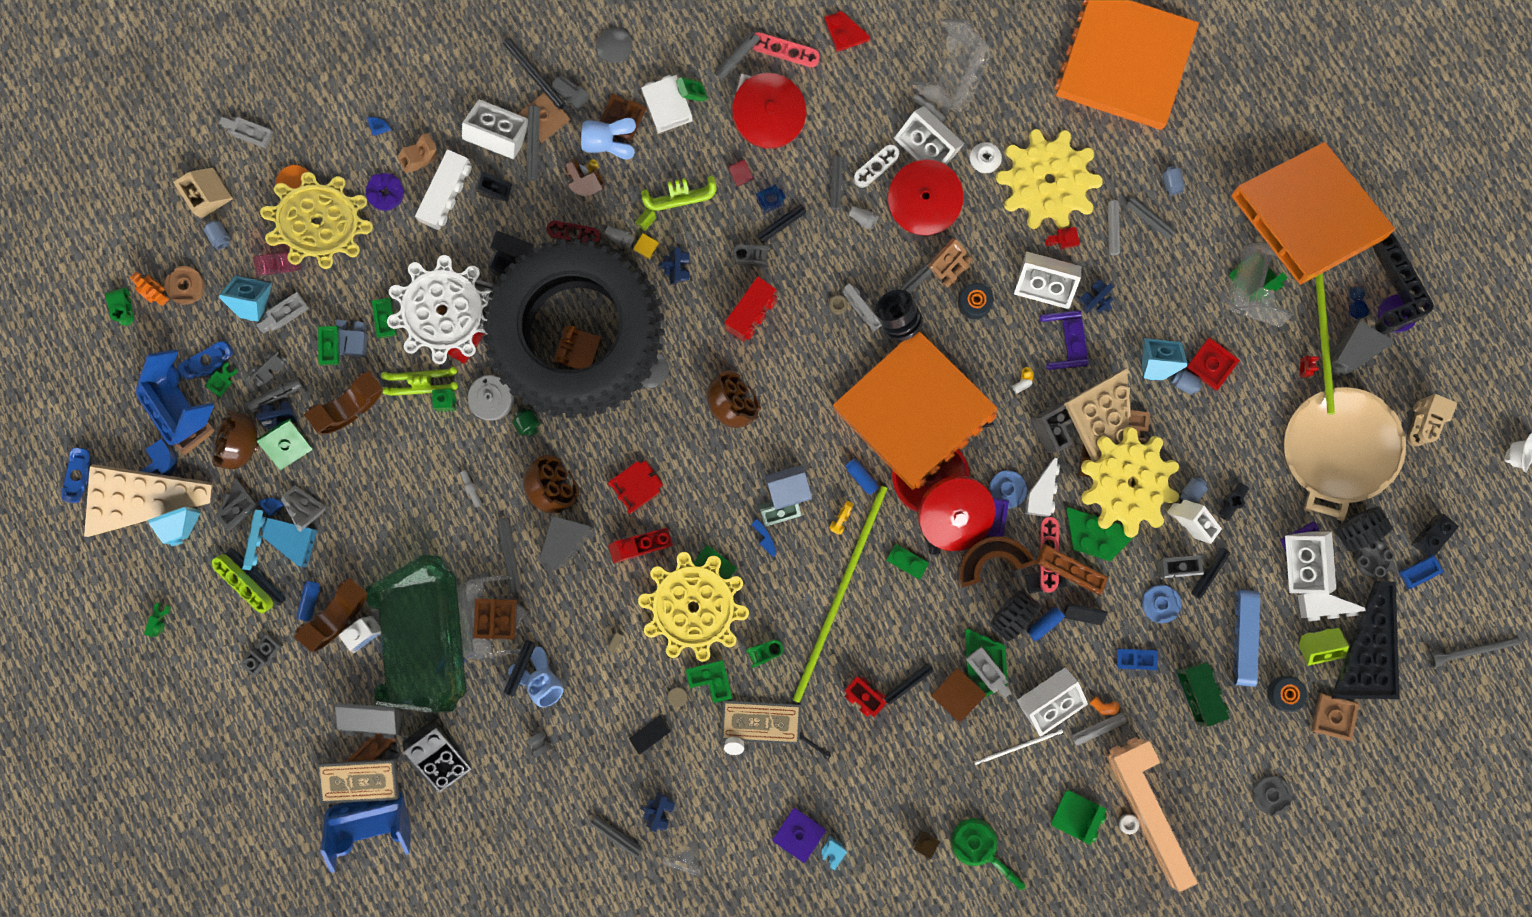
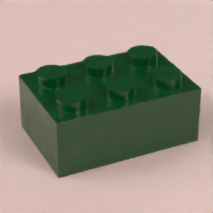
(1203, 693)

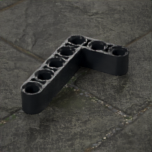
(1402, 286)

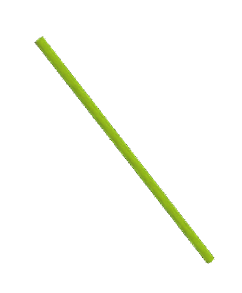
(1325, 345)
(840, 593)

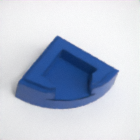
(378, 125)
(271, 505)

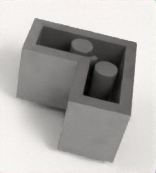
(1051, 428)

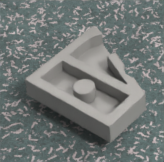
(301, 507)

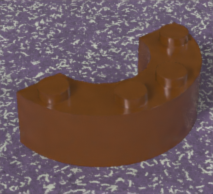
(343, 411)
(994, 547)
(330, 623)

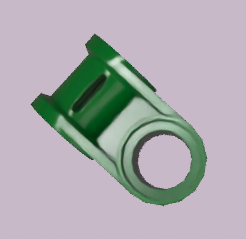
(120, 306)
(763, 653)

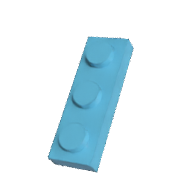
(253, 540)

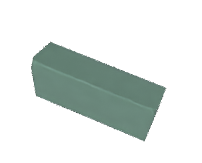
(771, 516)

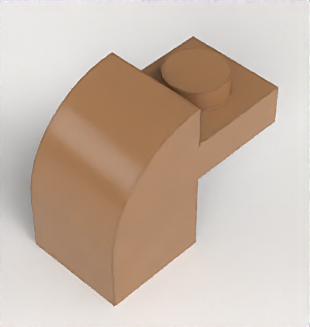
(419, 155)

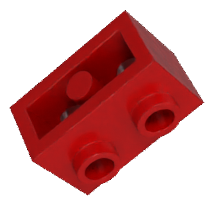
(869, 700)

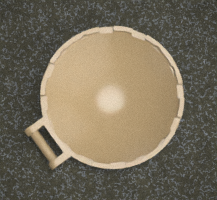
(1344, 453)

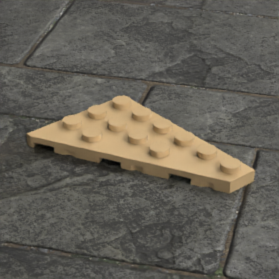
(1102, 412)
(130, 497)

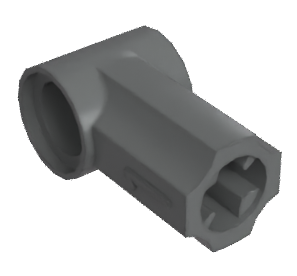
(573, 95)

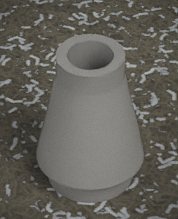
(864, 217)
(620, 237)

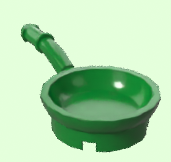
(976, 843)

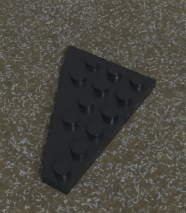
(1372, 658)

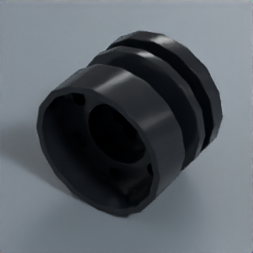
(899, 315)

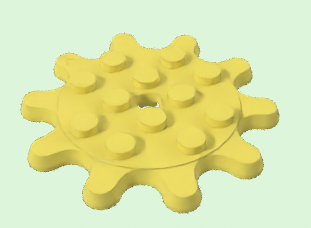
(1045, 198)
(313, 201)
(1111, 484)
(681, 624)

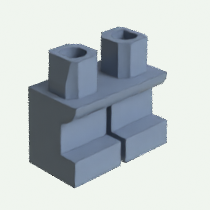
(352, 342)

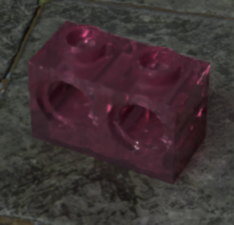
(273, 264)

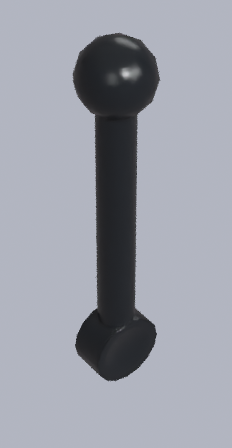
(827, 755)

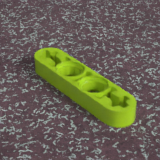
(258, 599)

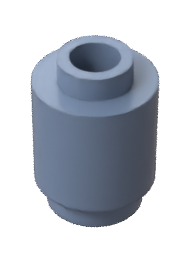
(1173, 180)
(217, 234)
(1187, 382)
(1194, 490)

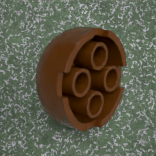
(725, 402)
(238, 441)
(541, 485)

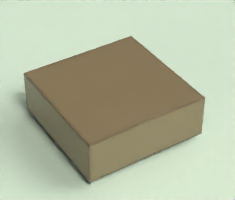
(615, 642)

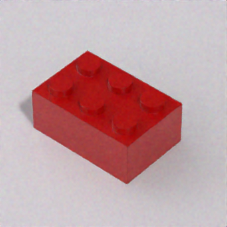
(751, 310)

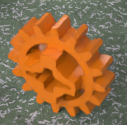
(149, 288)

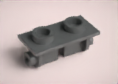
(272, 362)

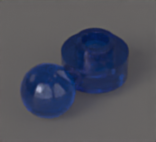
(1358, 308)

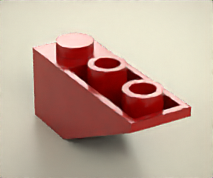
(639, 545)

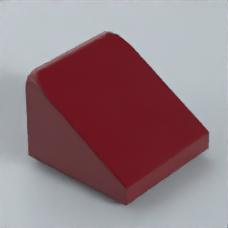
(740, 172)

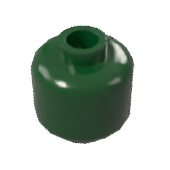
(526, 422)

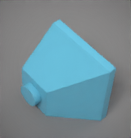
(246, 297)
(1162, 358)
(175, 525)

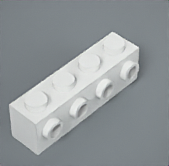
(443, 190)

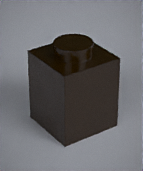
(925, 844)

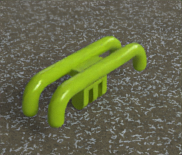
(679, 195)
(419, 381)

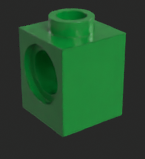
(444, 400)

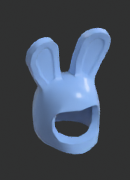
(598, 137)
(541, 694)

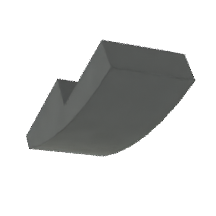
(261, 654)

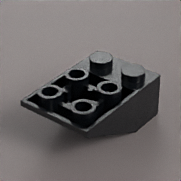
(435, 755)

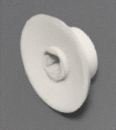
(980, 163)

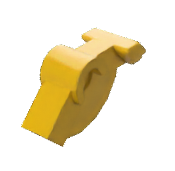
(843, 515)

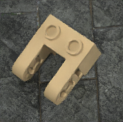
(1430, 411)

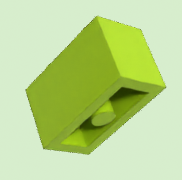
(1323, 646)

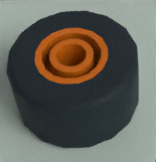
(973, 307)
(1280, 689)

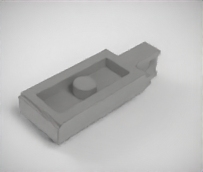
(247, 131)
(862, 308)
(283, 313)
(988, 672)

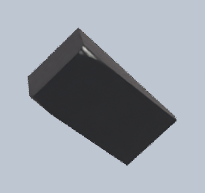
(509, 245)

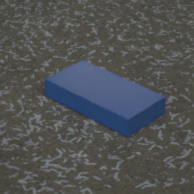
(1421, 572)

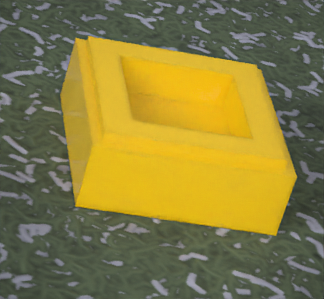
(646, 246)

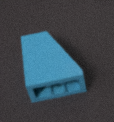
(289, 540)

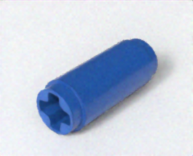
(862, 476)
(308, 601)
(1045, 624)

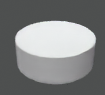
(734, 745)
(1128, 823)

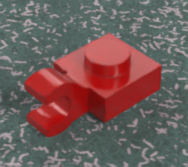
(1065, 238)

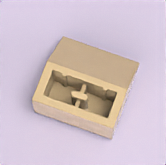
(203, 191)

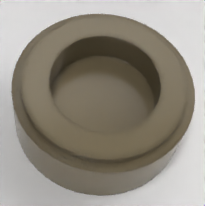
(838, 304)
(677, 697)

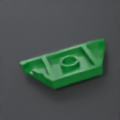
(1092, 539)
(995, 651)

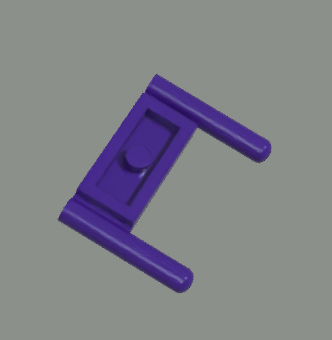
(1074, 339)

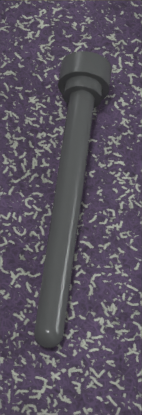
(1440, 658)

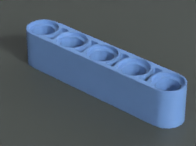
(1247, 638)

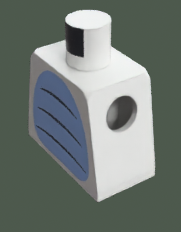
(360, 633)

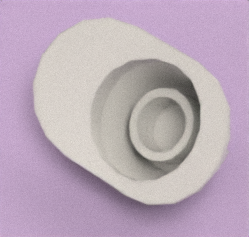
(1520, 454)

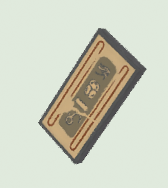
(761, 722)
(358, 781)

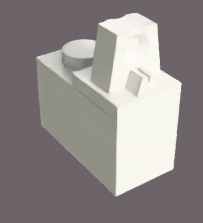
(1196, 520)

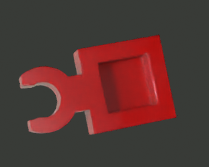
(1308, 366)

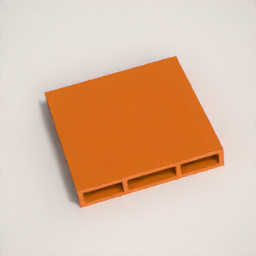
(1127, 60)
(1312, 212)
(915, 410)

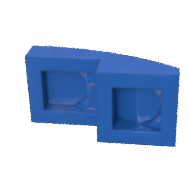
(767, 543)
(1138, 659)

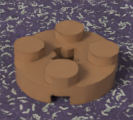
(177, 278)

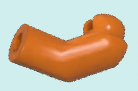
(1105, 709)

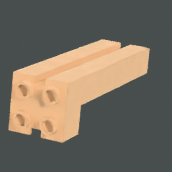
(1128, 768)

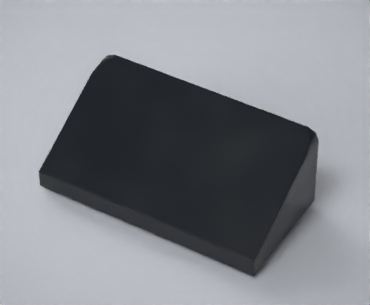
(1084, 614)
(649, 735)

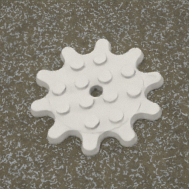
(420, 305)

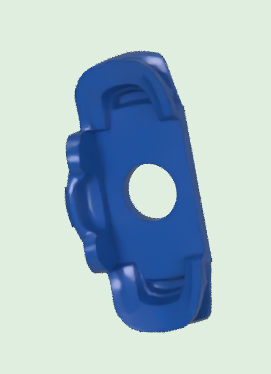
(194, 368)
(78, 460)

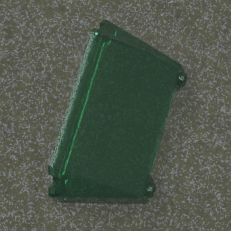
(419, 637)

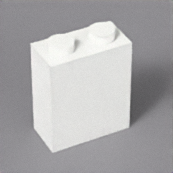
(666, 104)

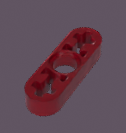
(559, 235)

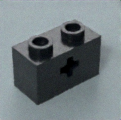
(1435, 535)

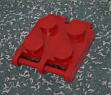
(636, 485)

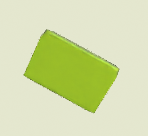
(646, 219)

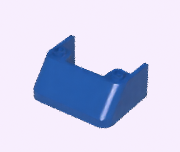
(164, 400)
(363, 820)

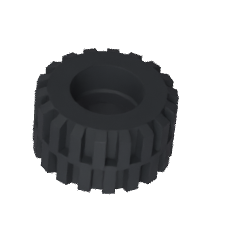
(1364, 529)
(1015, 615)

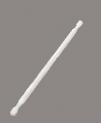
(1018, 747)

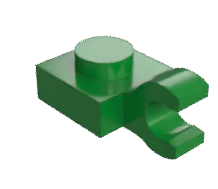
(155, 623)

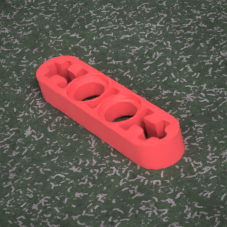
(785, 47)
(1044, 531)

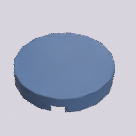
(1008, 486)
(1157, 608)

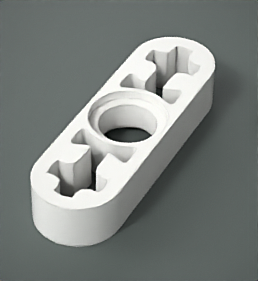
(862, 171)

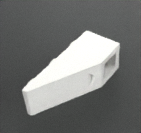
(1040, 497)
(1317, 605)

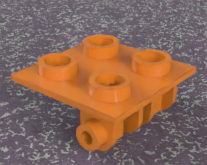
(576, 348)

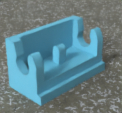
(834, 850)

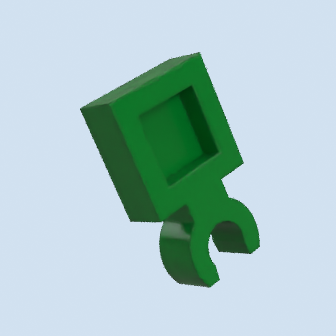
(219, 382)

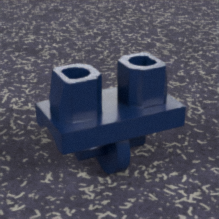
(672, 266)
(1102, 290)
(271, 418)
(654, 811)

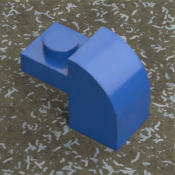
(163, 458)

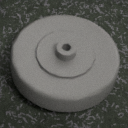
(490, 398)

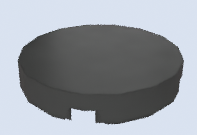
(1269, 800)

